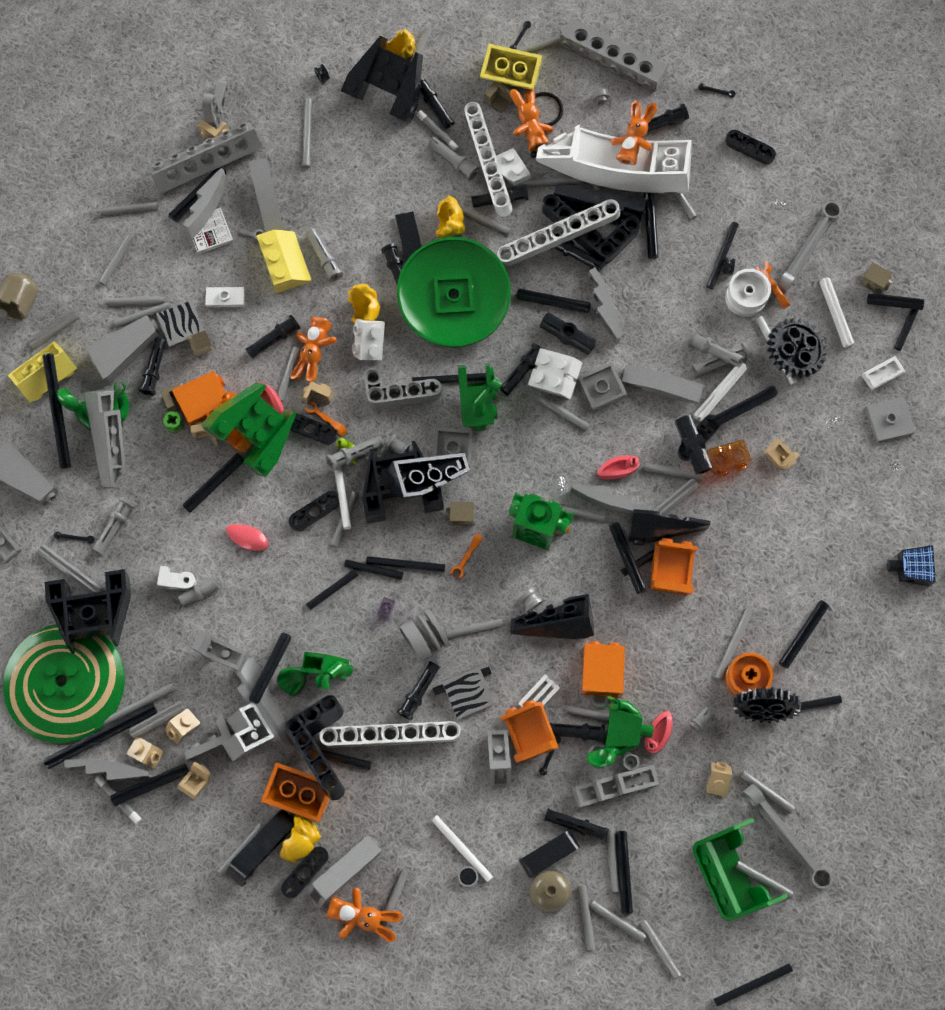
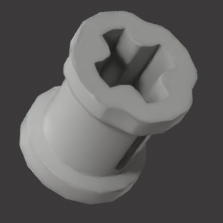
(397, 446)

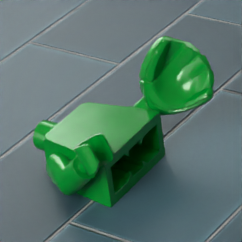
(71, 403)
(293, 679)
(622, 733)

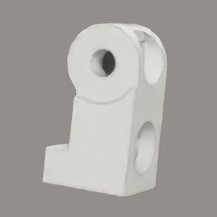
(175, 581)

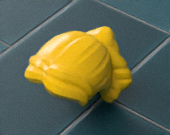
(402, 44)
(450, 218)
(364, 303)
(302, 840)

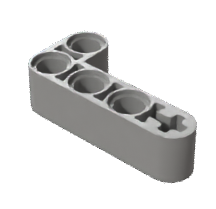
(403, 389)

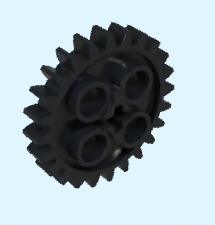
(812, 355)
(767, 704)

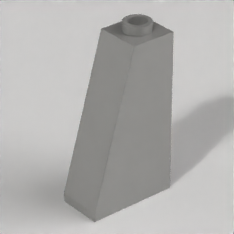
(122, 347)
(23, 477)
(343, 871)

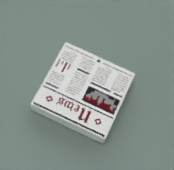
(213, 234)

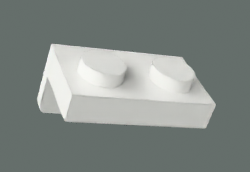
(368, 339)

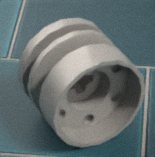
(424, 635)

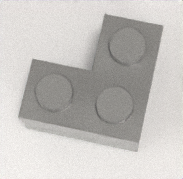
(250, 732)

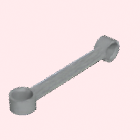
(809, 245)
(758, 801)

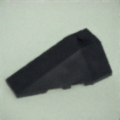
(422, 475)
(649, 526)
(566, 621)

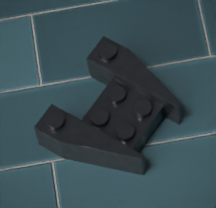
(390, 74)
(378, 488)
(92, 612)

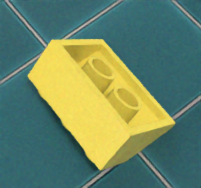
(511, 67)
(283, 259)
(31, 376)

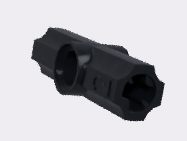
(557, 328)
(693, 444)

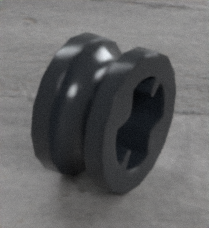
(321, 73)
(729, 266)

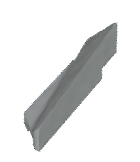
(106, 435)
(266, 706)

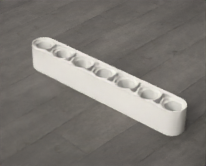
(490, 165)
(564, 225)
(380, 731)

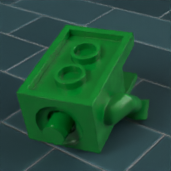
(478, 399)
(538, 520)

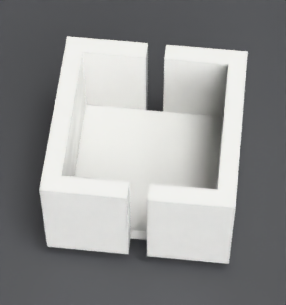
(551, 373)

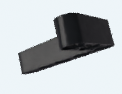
(602, 243)
(301, 731)

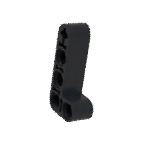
(260, 847)

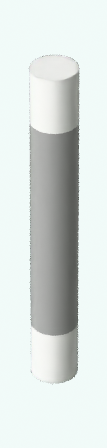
(439, 132)
(124, 806)

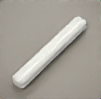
(836, 312)
(719, 392)

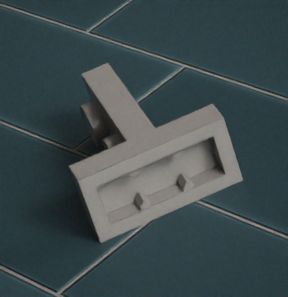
(219, 651)
(213, 743)
(499, 758)

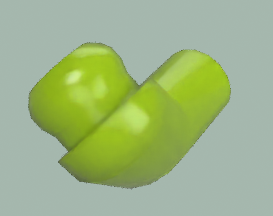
(345, 443)

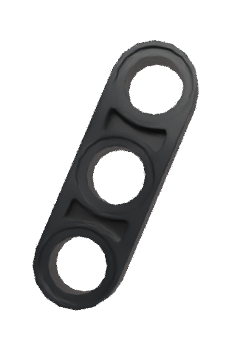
(549, 853)

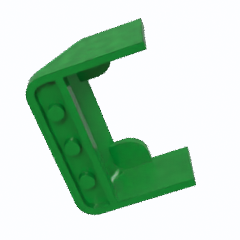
(727, 885)

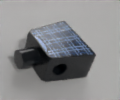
(914, 566)

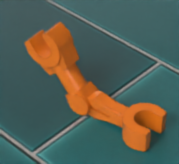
(782, 299)

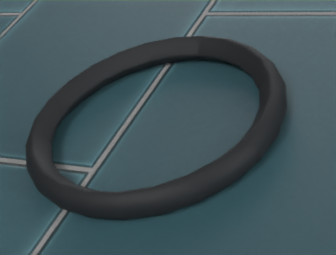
(559, 103)

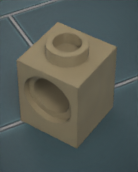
(877, 278)
(460, 513)

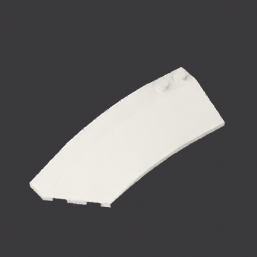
(593, 159)

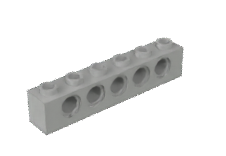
(608, 46)
(214, 160)

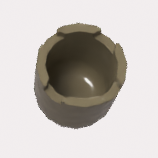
(17, 295)
(549, 891)

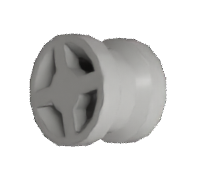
(530, 600)

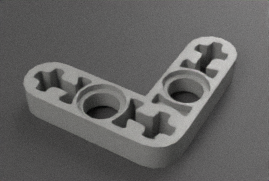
(213, 104)

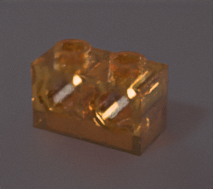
(725, 453)

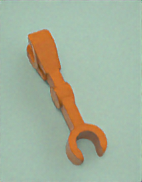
(339, 428)
(477, 539)

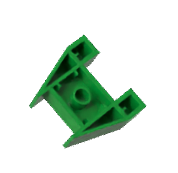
(256, 423)

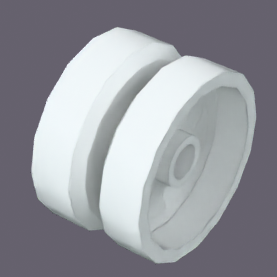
(748, 292)

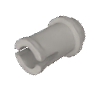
(701, 720)

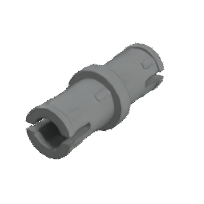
(198, 592)

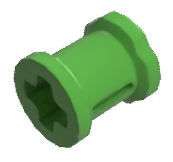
(176, 417)

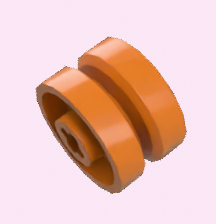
(753, 665)

